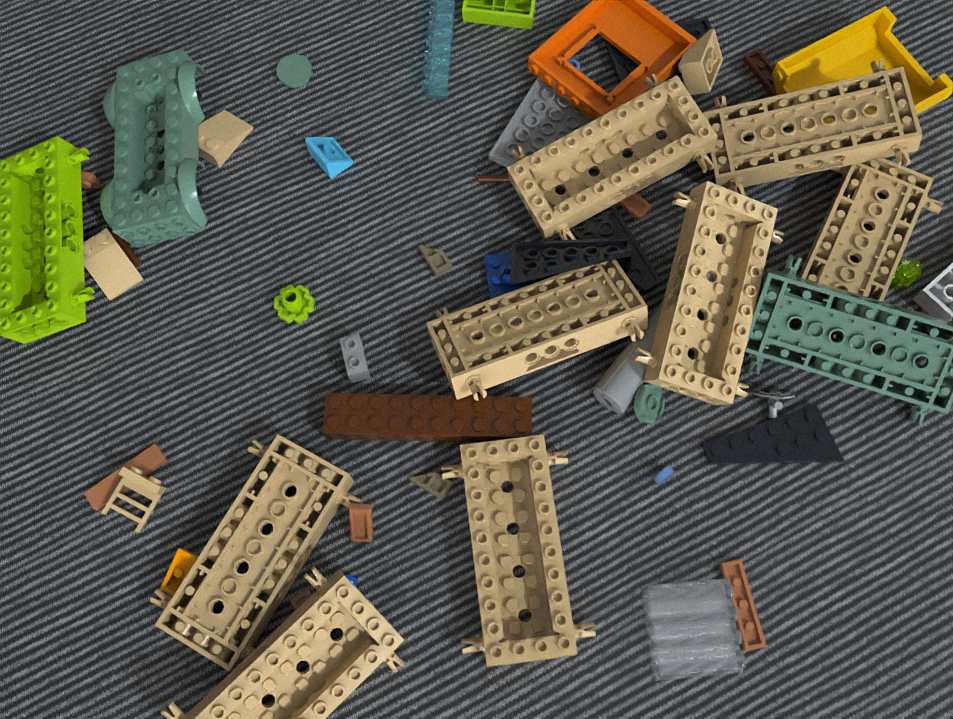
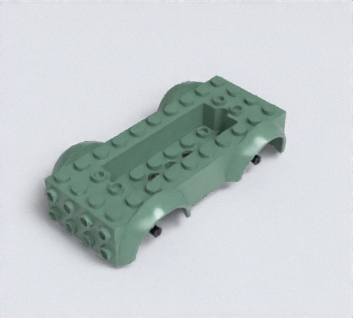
(140, 199)

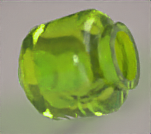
(907, 272)

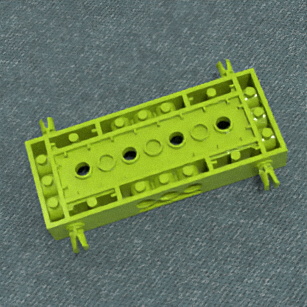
(42, 241)

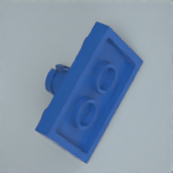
(498, 274)

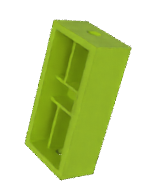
(500, 12)

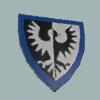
(774, 404)

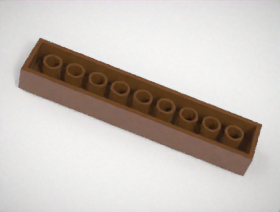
(426, 417)

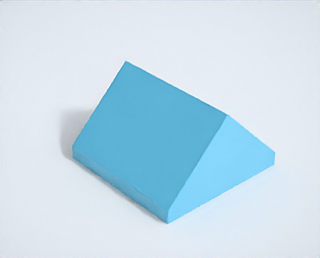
(328, 155)

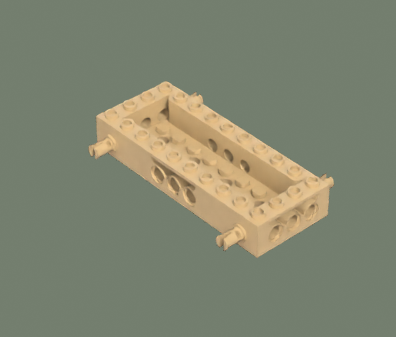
(813, 143)
(600, 146)
(845, 236)
(725, 302)
(536, 327)
(534, 548)
(272, 558)
(333, 668)

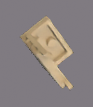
(145, 486)

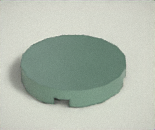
(294, 70)
(649, 403)

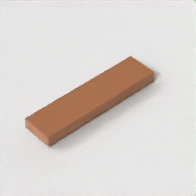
(146, 461)
(748, 619)

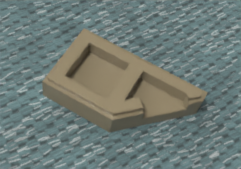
(436, 260)
(433, 484)

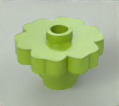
(294, 304)

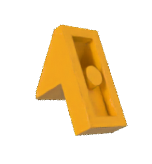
(178, 570)

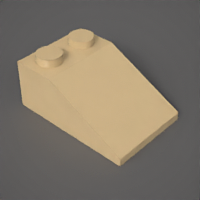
(701, 64)
(221, 136)
(109, 264)

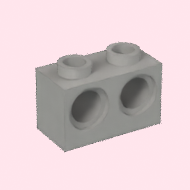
(355, 358)

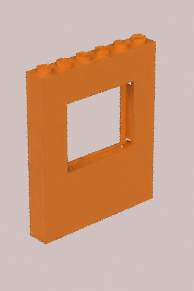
(632, 28)

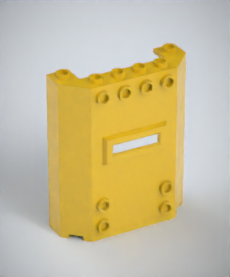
(849, 55)

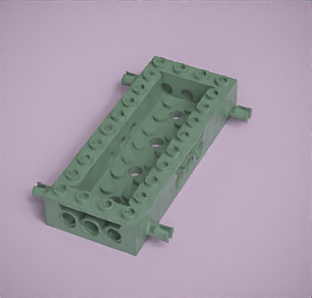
(863, 325)

